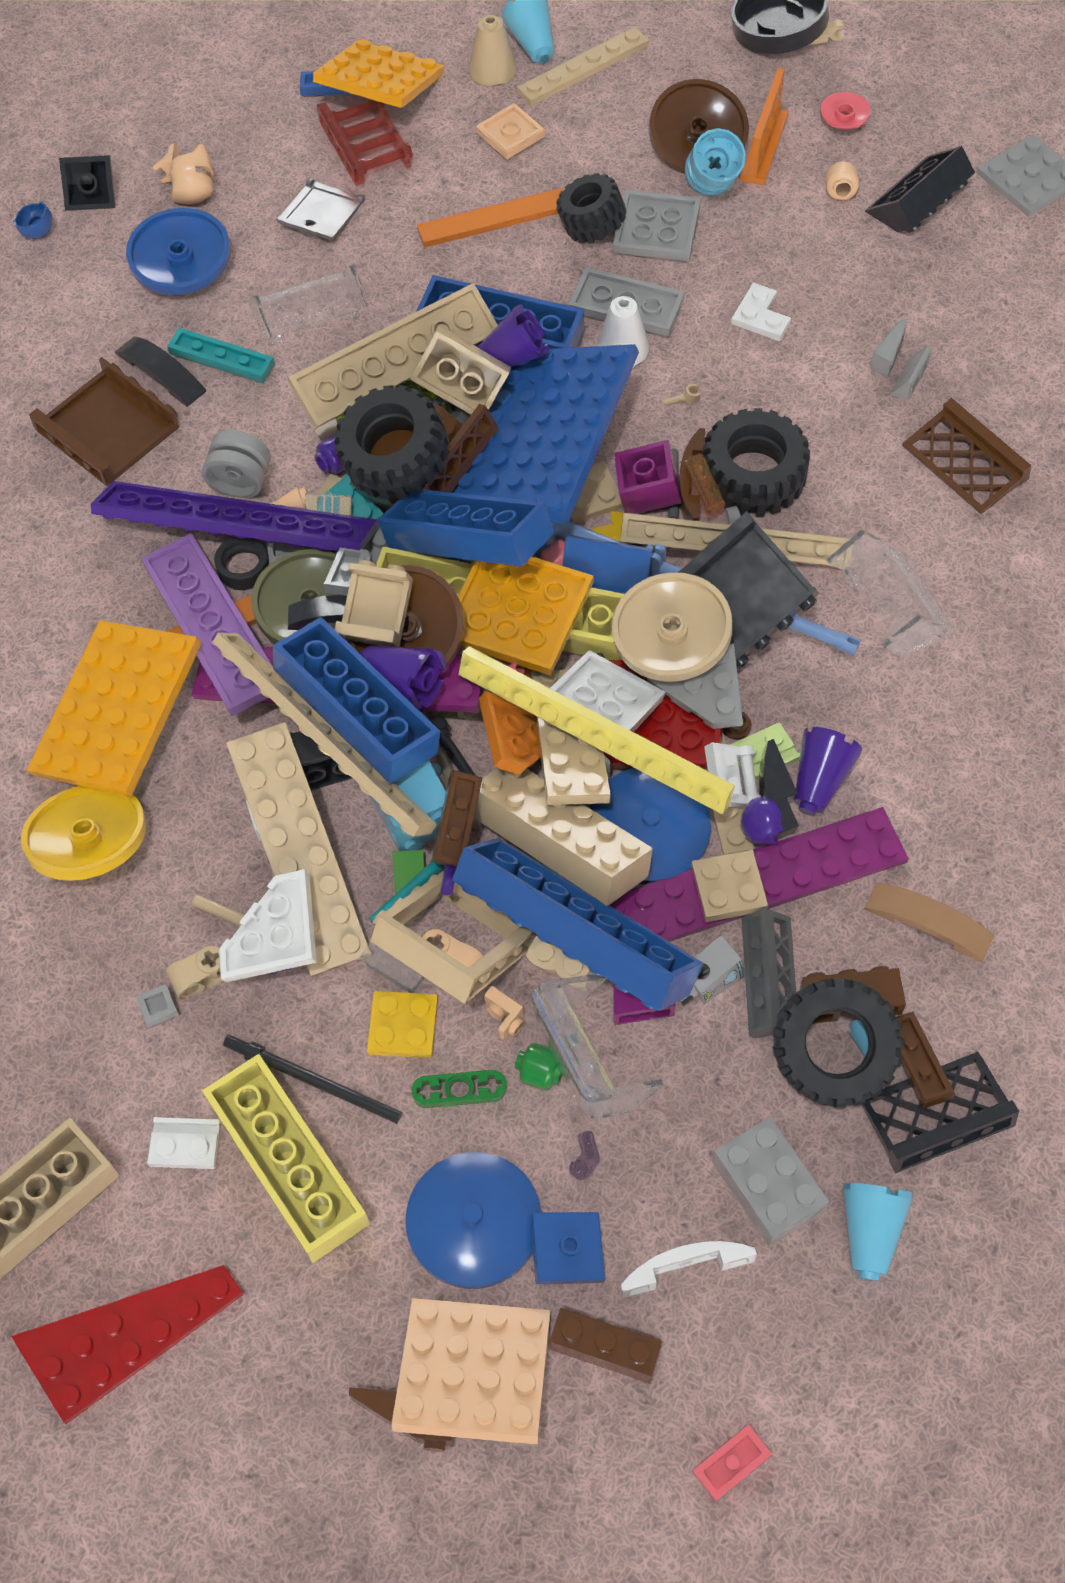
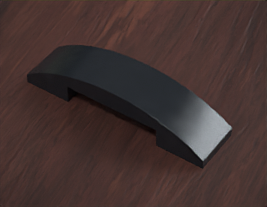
(163, 368)
(306, 611)

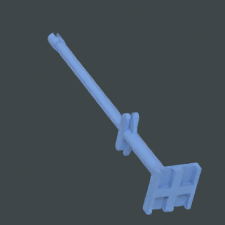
(659, 566)

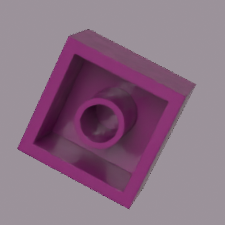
(647, 477)

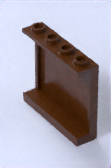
(107, 423)

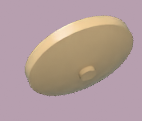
(672, 626)

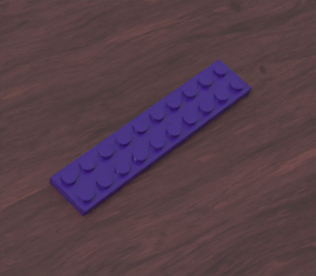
(232, 517)

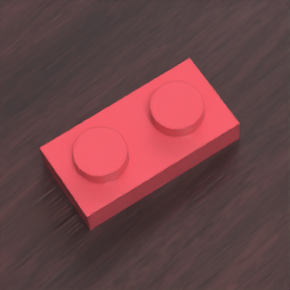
(732, 1463)

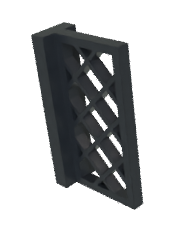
(950, 1136)

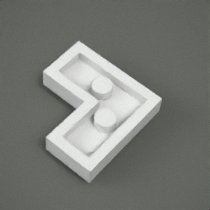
(755, 313)

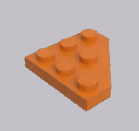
(510, 733)

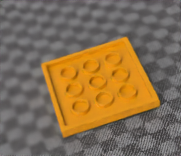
(379, 73)
(522, 610)

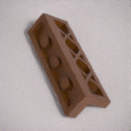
(464, 449)

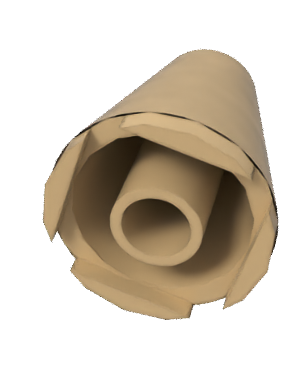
(492, 55)

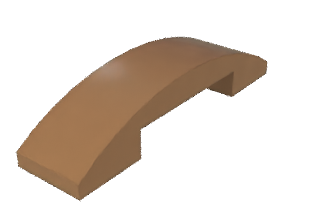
(932, 918)

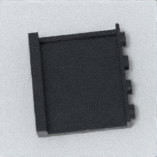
(756, 582)

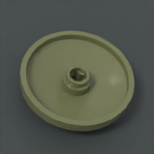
(285, 582)

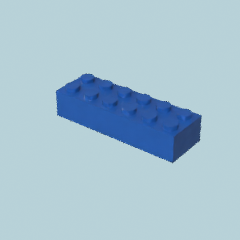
(560, 322)
(467, 526)
(356, 700)

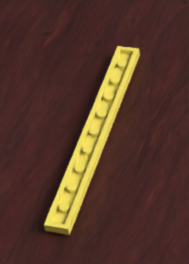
(596, 730)

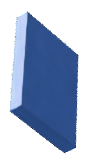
(612, 564)

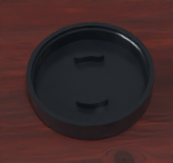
(778, 24)

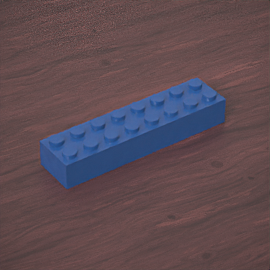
(577, 923)

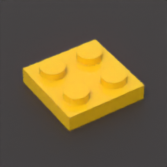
(402, 1024)

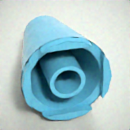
(531, 27)
(874, 1226)

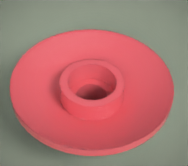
(845, 110)

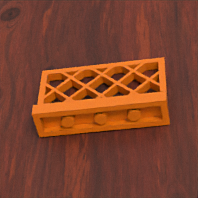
(766, 134)

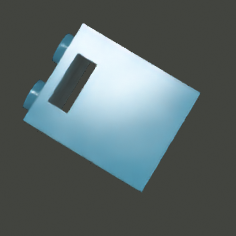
(426, 792)

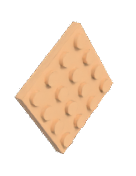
(472, 1371)

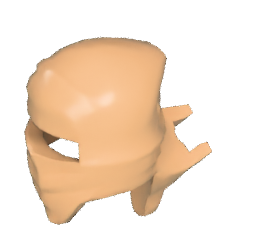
(187, 184)

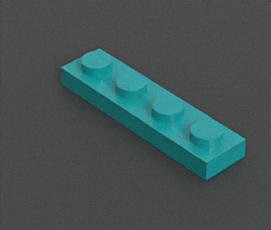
(221, 355)

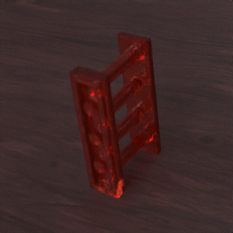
(348, 151)

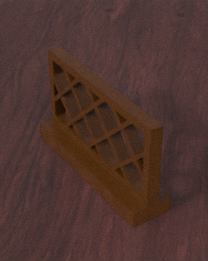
(986, 445)

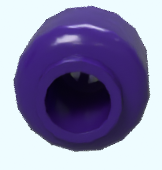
(327, 458)

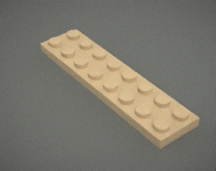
(387, 355)
(297, 839)

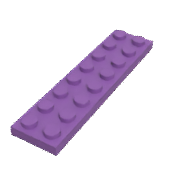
(203, 611)

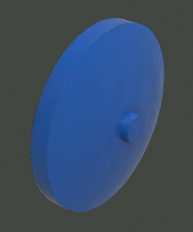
(178, 251)
(659, 817)
(472, 1220)

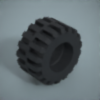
(591, 208)

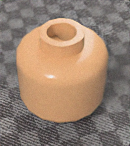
(842, 180)

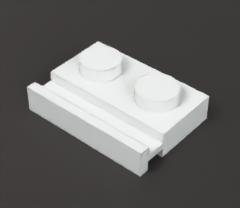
(184, 1143)

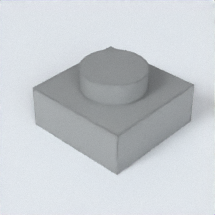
(157, 1005)

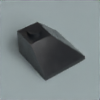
(87, 182)

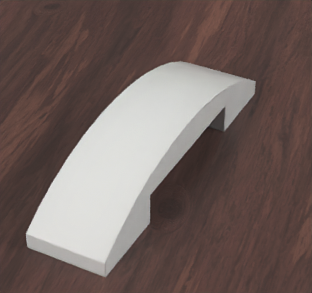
(728, 1254)

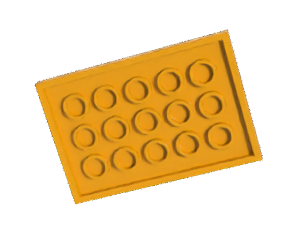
(114, 707)

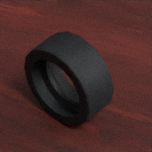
(233, 546)

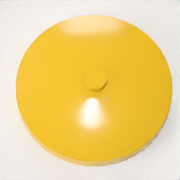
(82, 833)

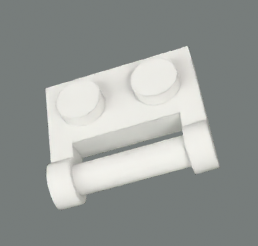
(723, 763)

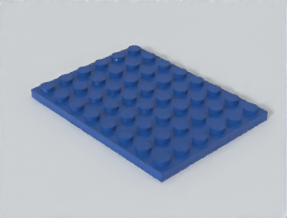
(550, 426)

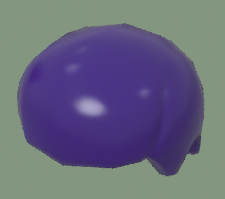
(761, 821)

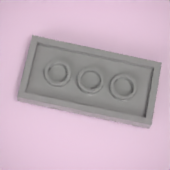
(656, 303)

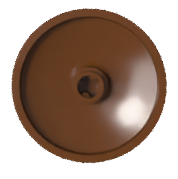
(689, 111)
(432, 617)

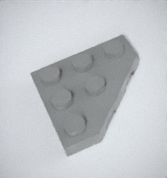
(710, 695)

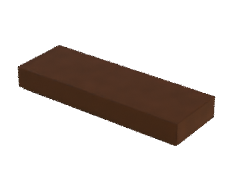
(456, 818)
(922, 1064)

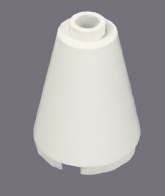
(624, 327)

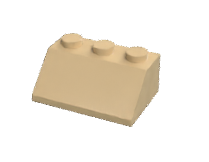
(460, 371)

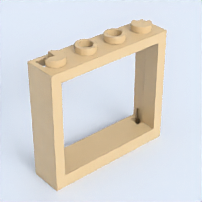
(434, 963)

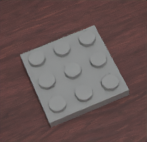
(1027, 175)
(657, 225)

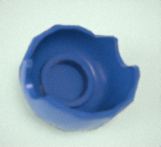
(34, 220)

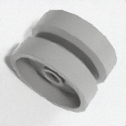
(236, 464)

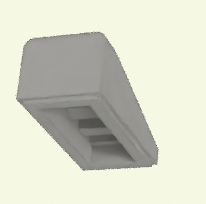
(886, 353)

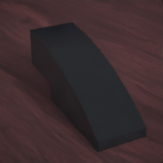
(778, 786)

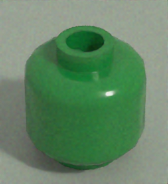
(538, 1067)

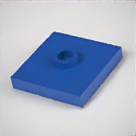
(567, 1247)

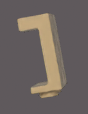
(375, 604)

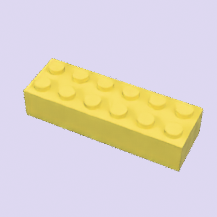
(286, 1158)

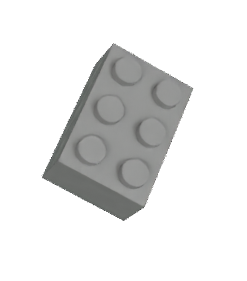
(770, 1181)

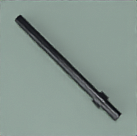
(252, 1049)

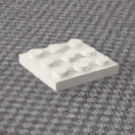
(609, 691)

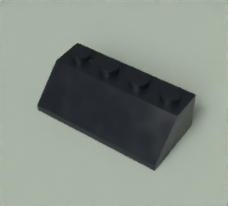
(923, 190)

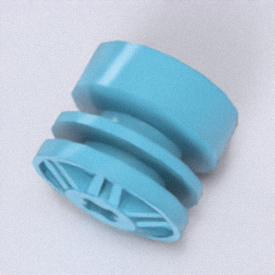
(715, 148)

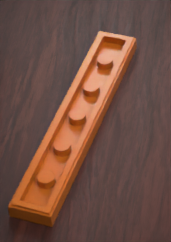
(489, 218)

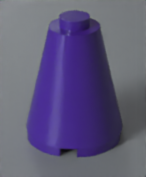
(516, 339)
(409, 670)
(823, 767)

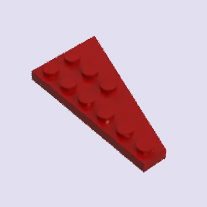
(103, 1347)

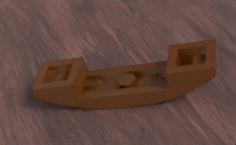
(690, 503)

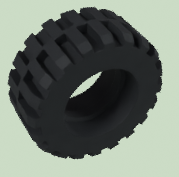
(376, 416)
(762, 434)
(882, 1052)

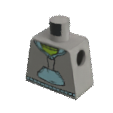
(724, 968)

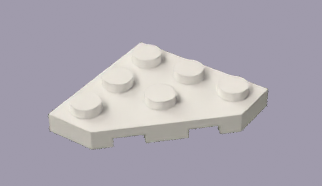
(273, 932)

